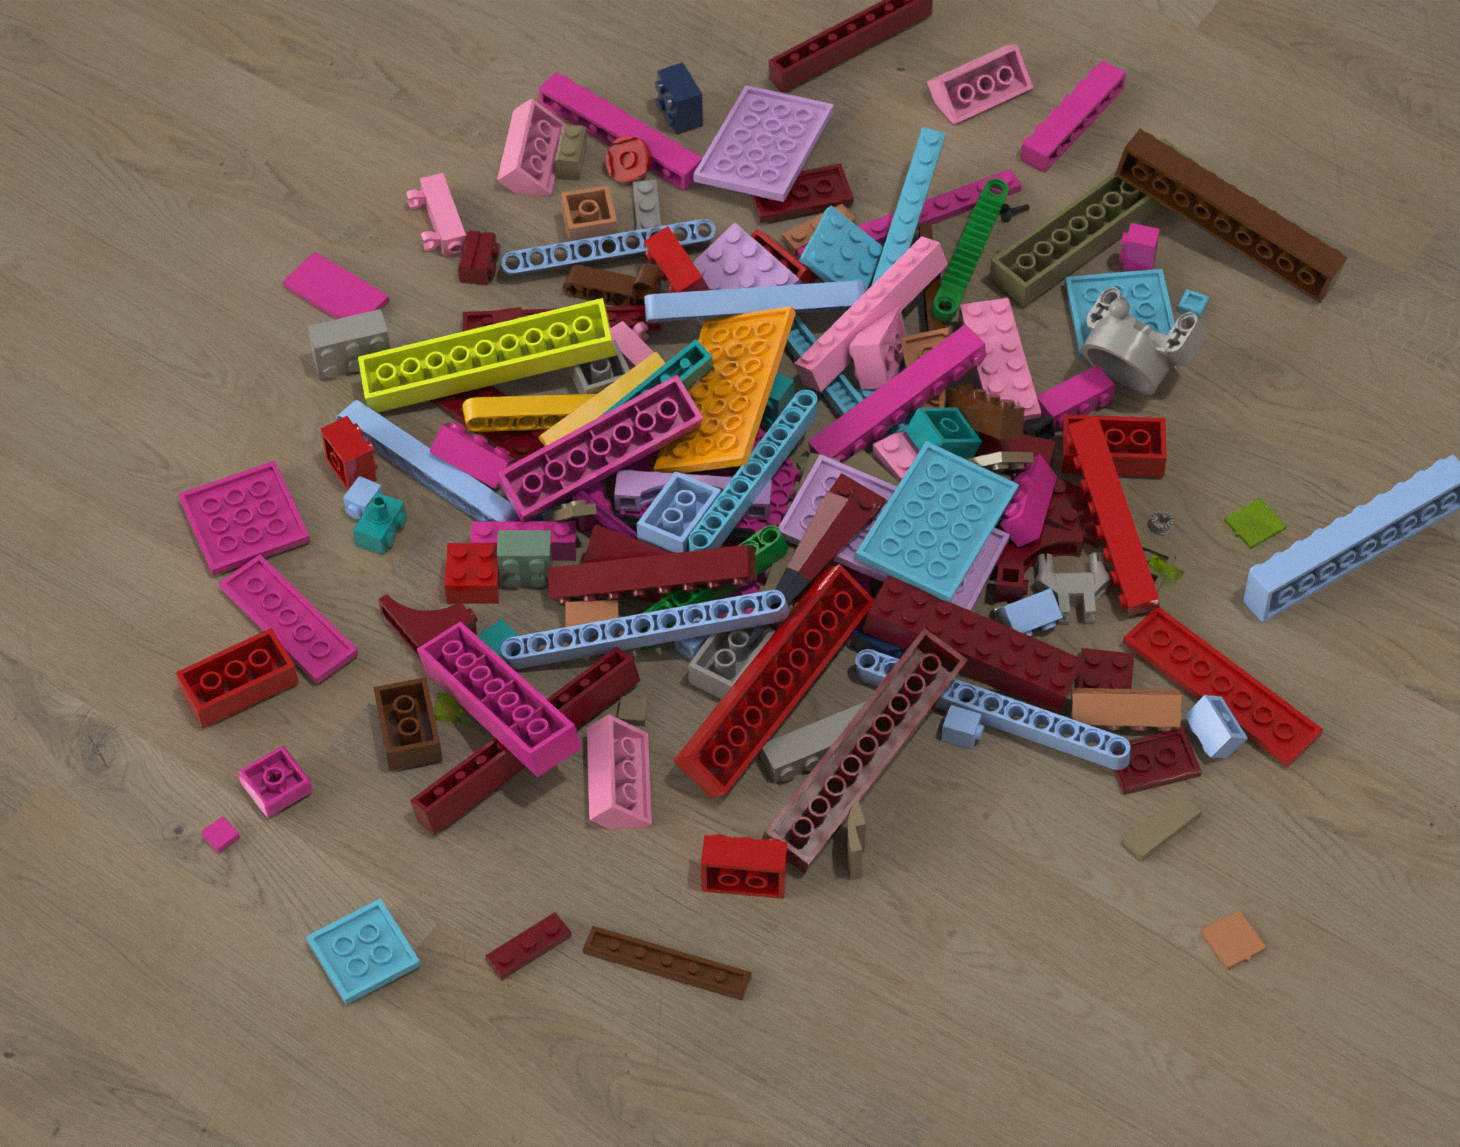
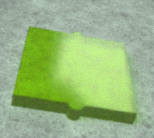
(1255, 523)

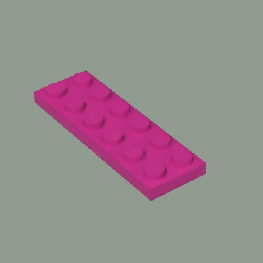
(299, 626)

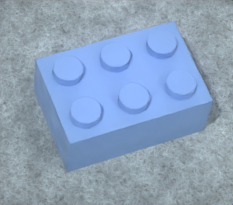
(676, 513)

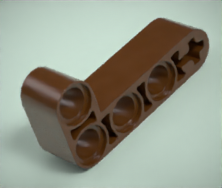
(613, 287)

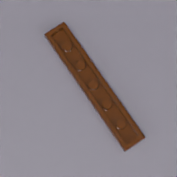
(667, 963)

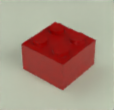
(348, 452)
(472, 573)

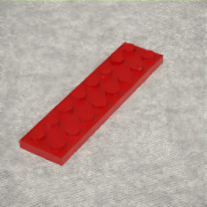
(1206, 671)

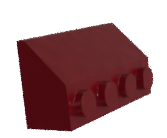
(611, 545)

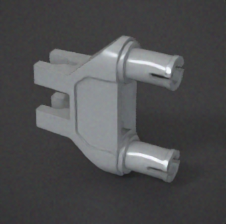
(1074, 588)

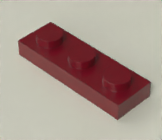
(528, 946)

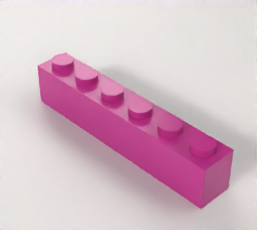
(1073, 116)

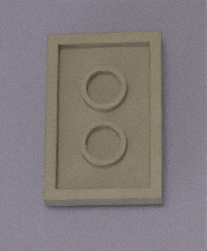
(1000, 461)

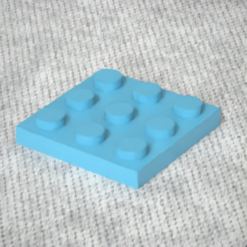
(841, 250)
(363, 951)

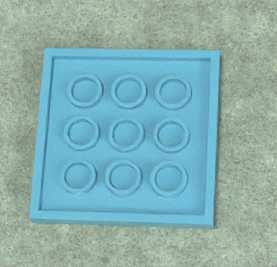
(1142, 289)

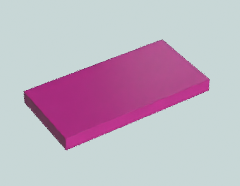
(333, 288)

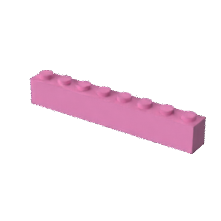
(893, 289)

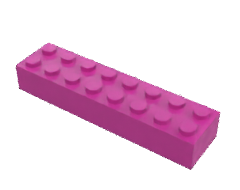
(599, 449)
(499, 699)

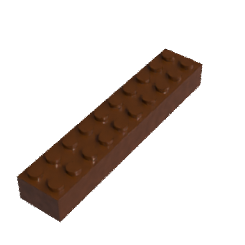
(1230, 215)

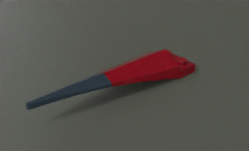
(838, 520)

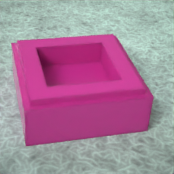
(220, 834)

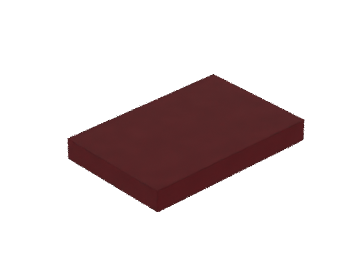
(1158, 762)

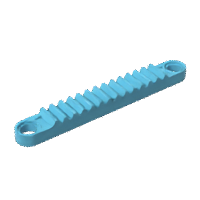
(839, 392)

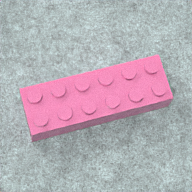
(1005, 367)

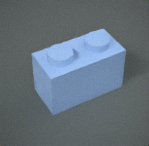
(1031, 612)
(1215, 727)

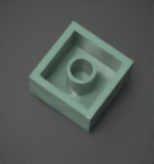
(524, 557)

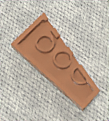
(918, 345)

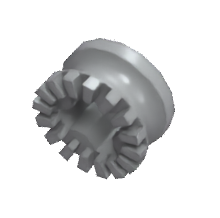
(1164, 517)

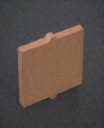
(1233, 939)

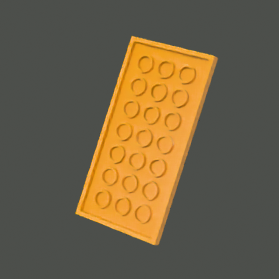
(733, 392)

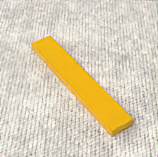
(603, 400)

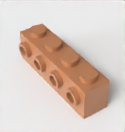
(1127, 708)

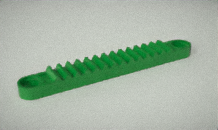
(969, 249)

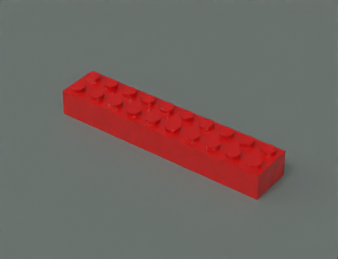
(774, 681)

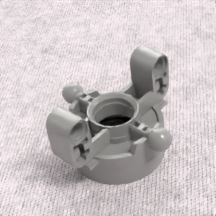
(1133, 351)

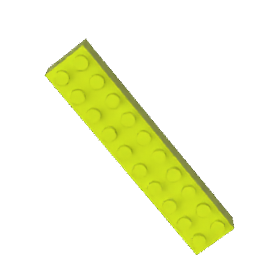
(486, 356)

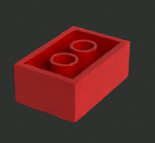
(744, 866)

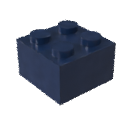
(679, 98)

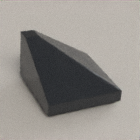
(1040, 427)

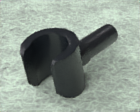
(1007, 212)

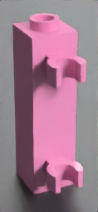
(443, 215)
(632, 342)

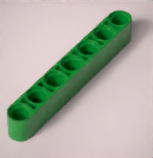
(768, 547)

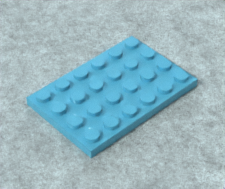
(937, 522)

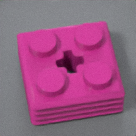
(280, 767)

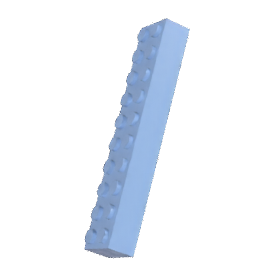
(1353, 539)

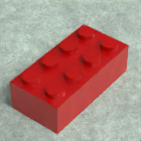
(1134, 444)
(237, 677)

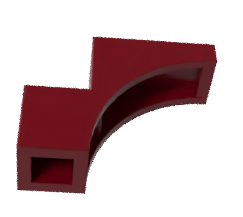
(1051, 541)

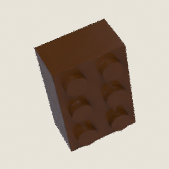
(408, 724)

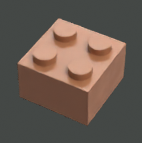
(588, 213)

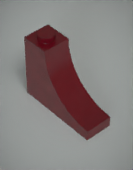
(421, 626)

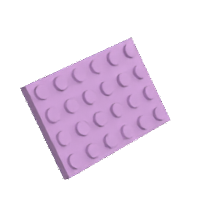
(764, 143)

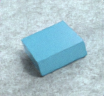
(1193, 302)

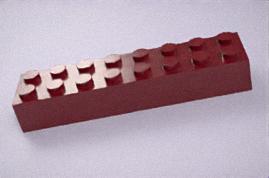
(994, 651)

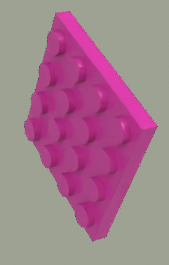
(243, 517)

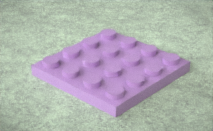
(740, 262)

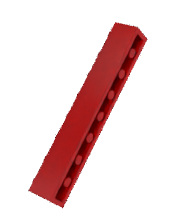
(1113, 517)

